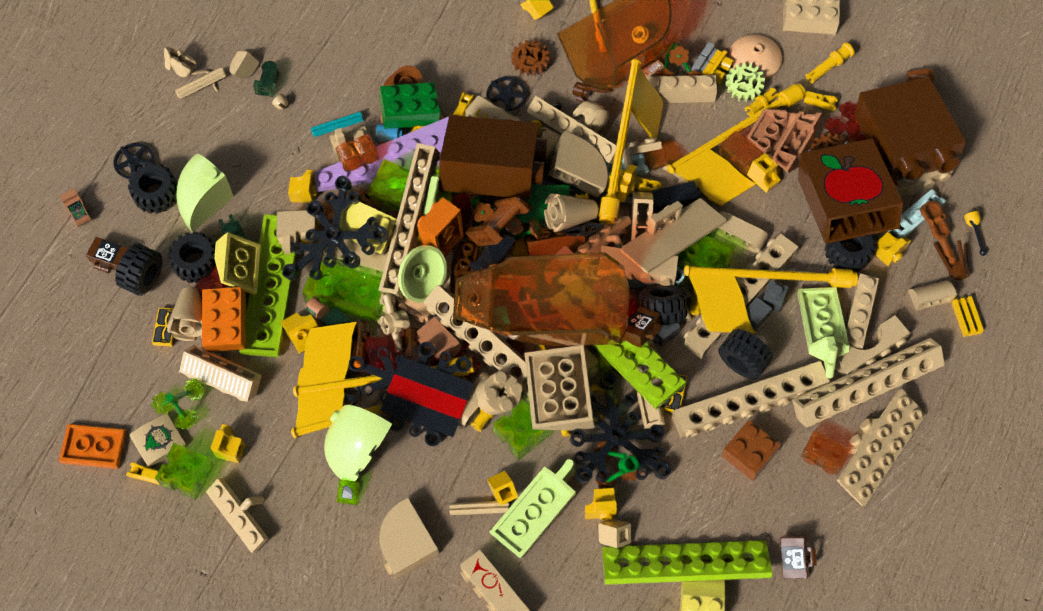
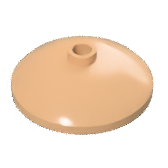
(767, 58)

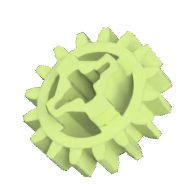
(740, 88)

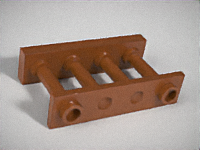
(489, 231)

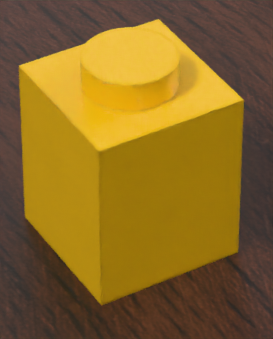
(502, 488)

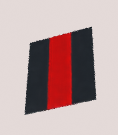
(426, 396)

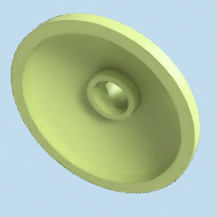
(422, 272)

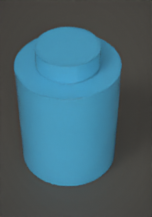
(386, 135)

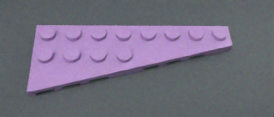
(397, 151)

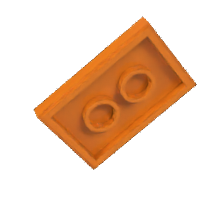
(93, 446)

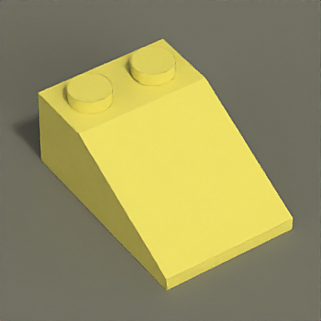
(357, 215)
(238, 262)
(702, 595)

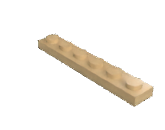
(562, 122)

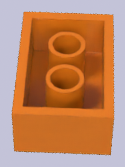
(441, 226)
(223, 319)

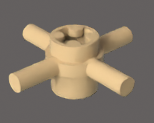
(393, 322)

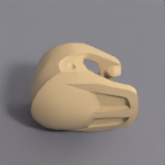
(594, 115)

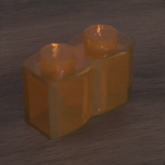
(357, 153)

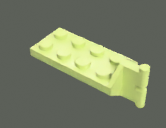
(823, 325)
(535, 509)

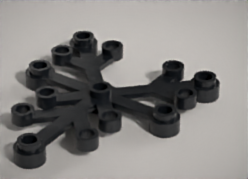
(339, 204)
(388, 375)
(597, 459)

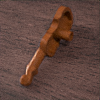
(935, 217)

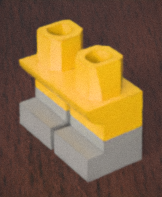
(712, 61)

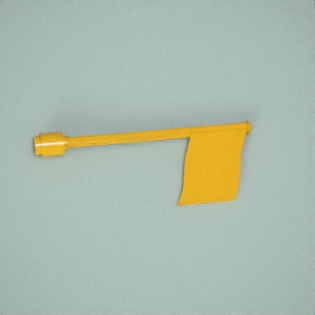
(647, 109)
(713, 173)
(723, 302)
(328, 359)
(317, 408)

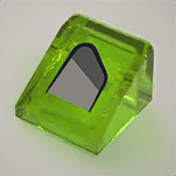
(348, 492)

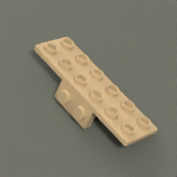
(671, 233)
(879, 445)

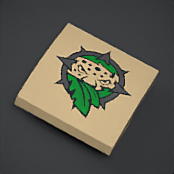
(156, 439)

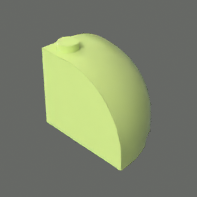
(201, 191)
(351, 440)

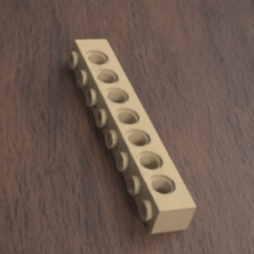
(411, 209)
(780, 246)
(434, 306)
(868, 382)
(687, 428)

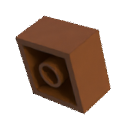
(751, 450)

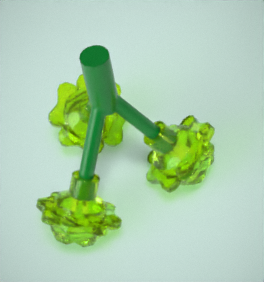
(164, 403)

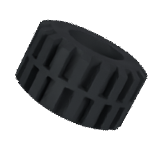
(147, 177)
(184, 248)
(851, 260)
(138, 269)
(666, 300)
(745, 354)

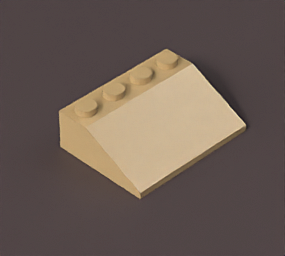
(559, 389)

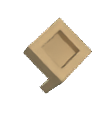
(614, 533)

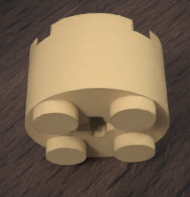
(498, 393)

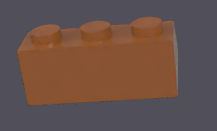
(552, 242)

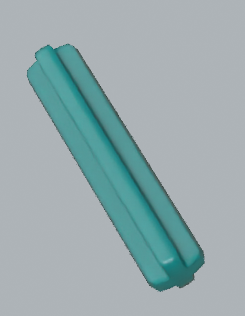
(336, 124)

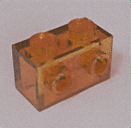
(739, 152)
(825, 453)

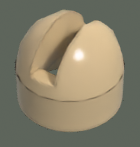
(280, 101)

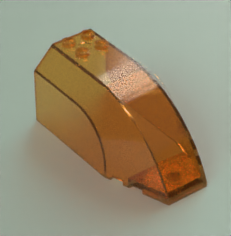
(623, 30)
(548, 299)

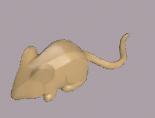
(181, 64)

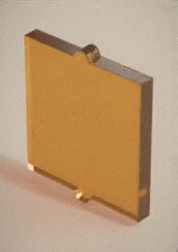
(662, 157)

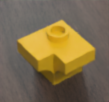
(537, 8)
(764, 172)
(625, 184)
(302, 188)
(890, 248)
(297, 329)
(227, 446)
(603, 505)

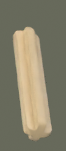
(200, 83)
(477, 508)

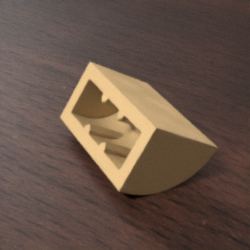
(932, 295)

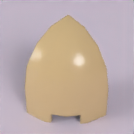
(243, 64)

